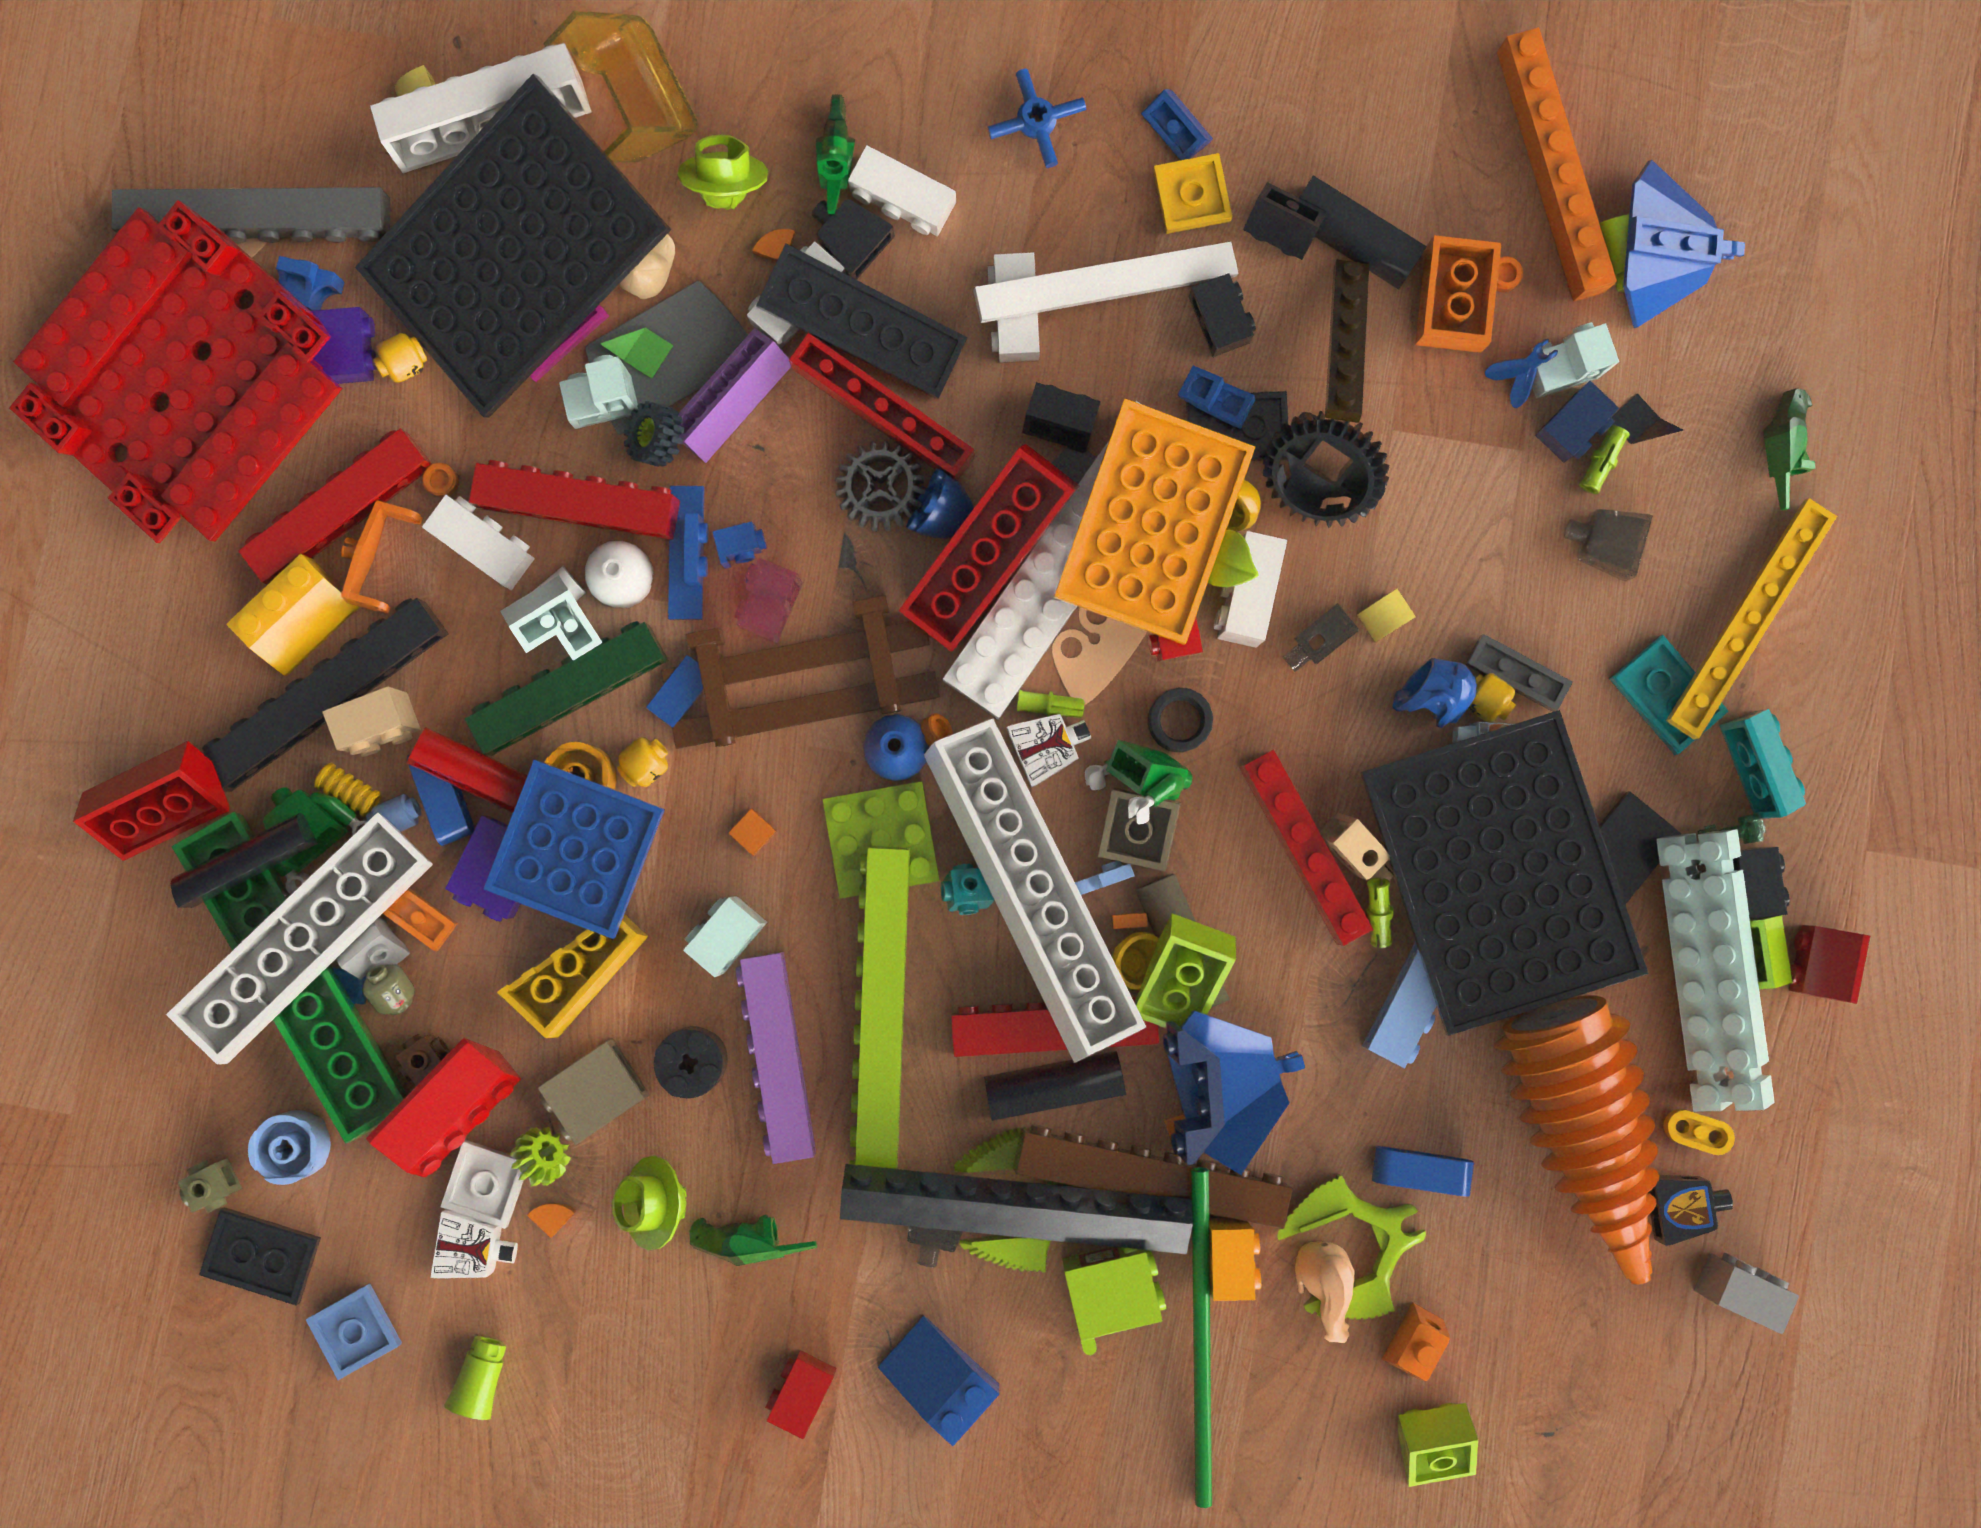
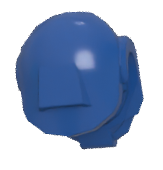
(1441, 687)

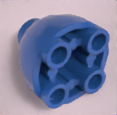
(942, 508)
(900, 763)

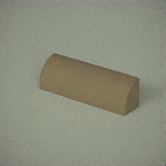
(1160, 901)

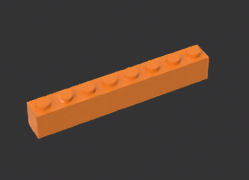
(1556, 164)

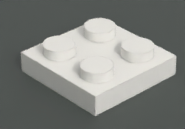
(483, 1185)

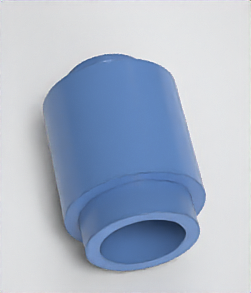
(399, 811)

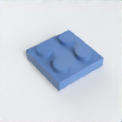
(353, 1331)

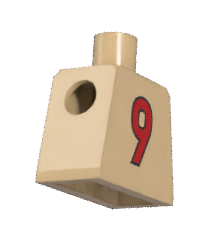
(1356, 848)

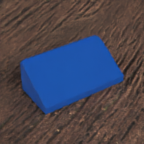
(1176, 125)

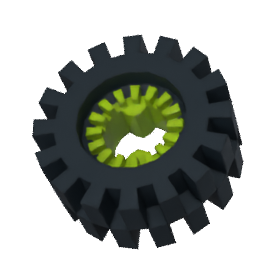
(653, 434)

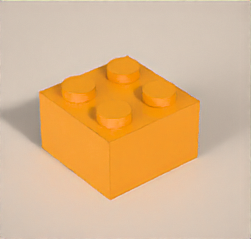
(1232, 1260)

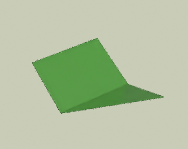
(641, 350)

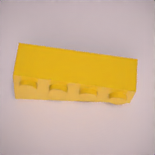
(571, 977)

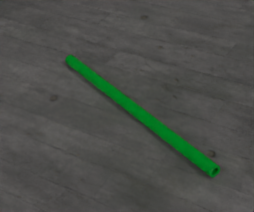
(1201, 1337)

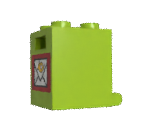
(1112, 1292)

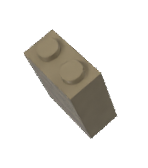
(592, 1092)

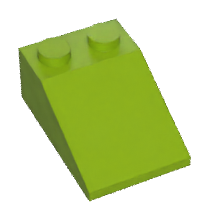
(1185, 971)

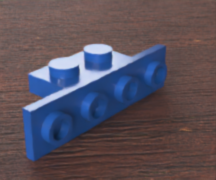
(687, 556)

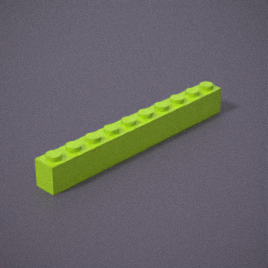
(880, 1006)

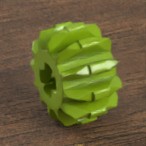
(540, 1156)

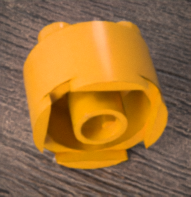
(587, 759)

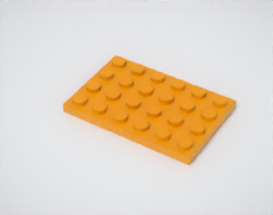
(1154, 521)

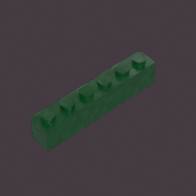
(565, 689)

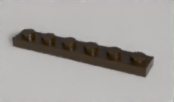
(1347, 341)

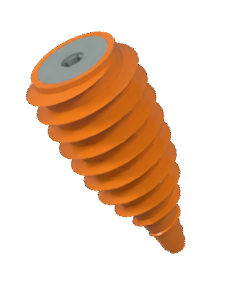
(1590, 1118)

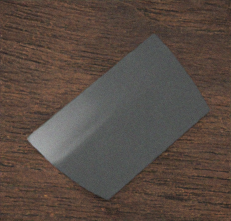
(701, 338)

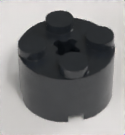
(683, 1080)

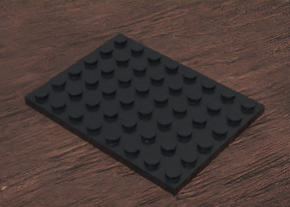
(512, 246)
(1503, 873)

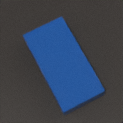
(678, 692)

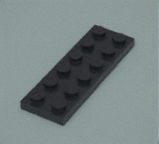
(861, 321)

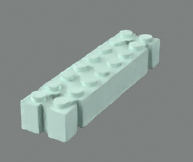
(1715, 971)

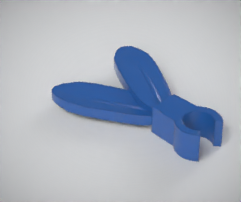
(1523, 369)

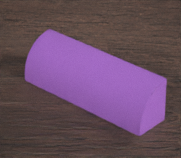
(732, 394)

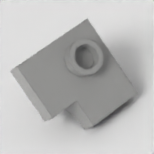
(372, 948)

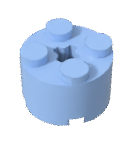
(286, 1165)

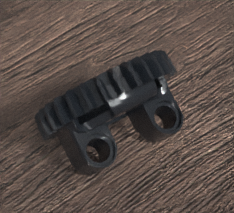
(1360, 479)

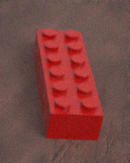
(989, 547)

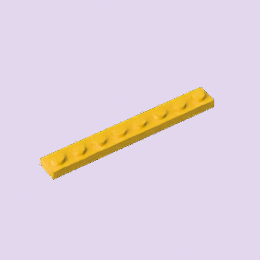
(1751, 619)

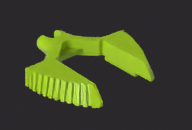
(1336, 1200)
(1005, 1250)

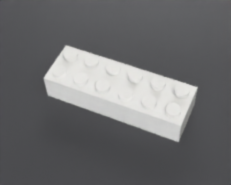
(445, 117)

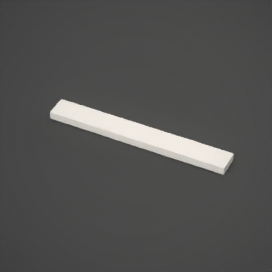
(1104, 282)

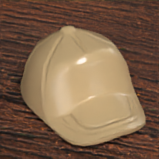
(652, 272)

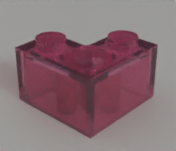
(769, 600)

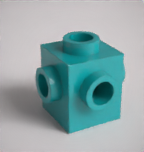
(965, 890)

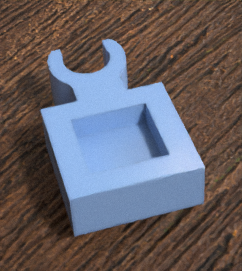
(1112, 873)

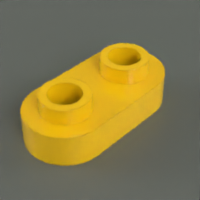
(1697, 1132)

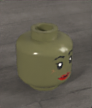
(388, 989)

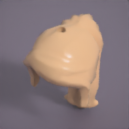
(1330, 1278)

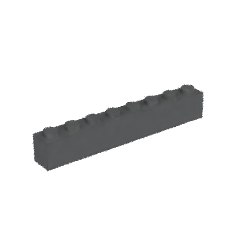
(270, 211)

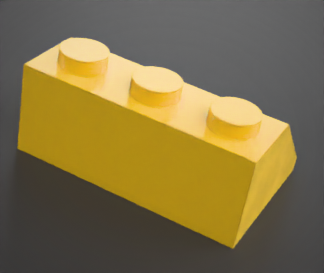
(292, 615)

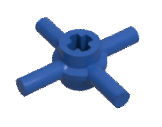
(1036, 106)

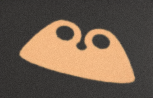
(1097, 663)

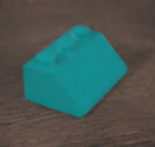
(1763, 764)

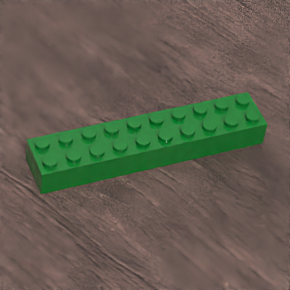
(322, 1020)

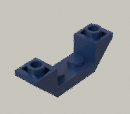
(1196, 1133)

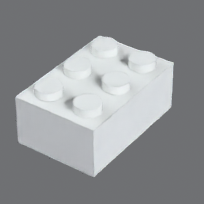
(1249, 605)

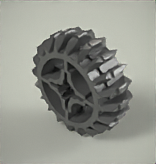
(859, 465)

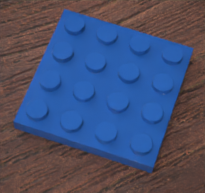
(574, 849)

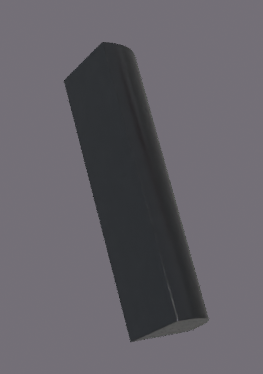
(1363, 234)
(242, 862)
(1054, 1085)

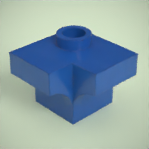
(308, 282)

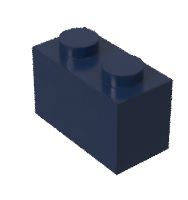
(1577, 422)

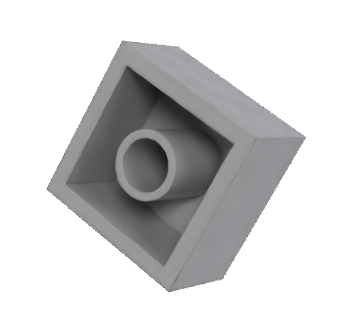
(1747, 1291)

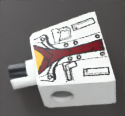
(1046, 745)
(468, 1247)

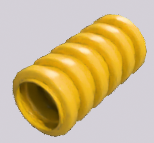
(347, 789)

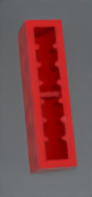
(467, 769)

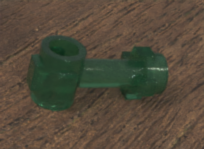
(1749, 828)

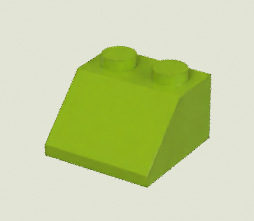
(1770, 952)
(1438, 1444)

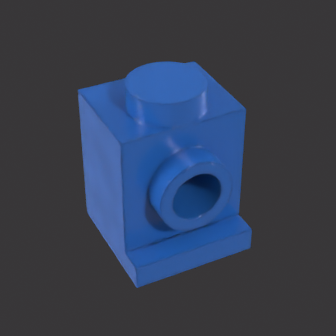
(739, 543)

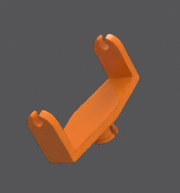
(364, 550)

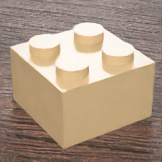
(372, 721)

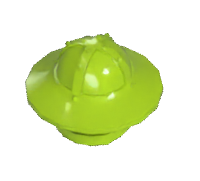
(722, 176)
(651, 1203)

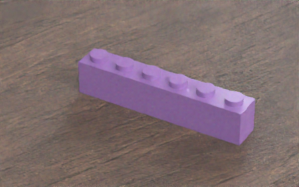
(777, 1058)

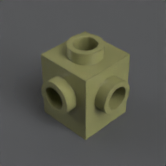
(208, 1185)

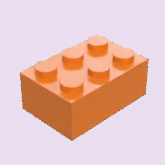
(1458, 294)

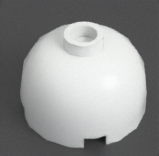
(619, 574)

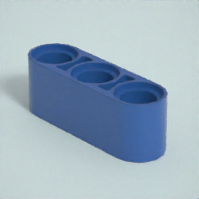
(444, 807)
(1422, 1171)

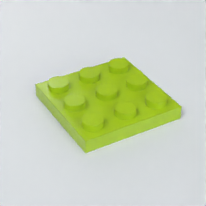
(880, 819)

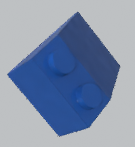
(939, 1380)

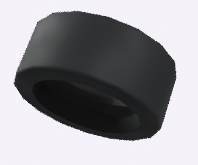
(1199, 703)

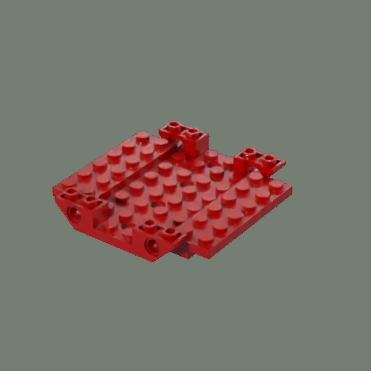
(137, 334)

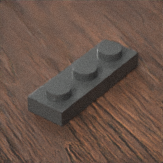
(1520, 672)

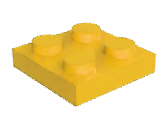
(1192, 193)

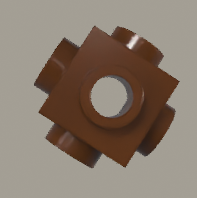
(421, 1056)

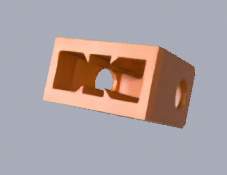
(1417, 1343)

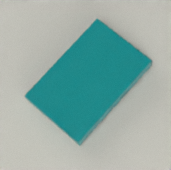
(1653, 687)

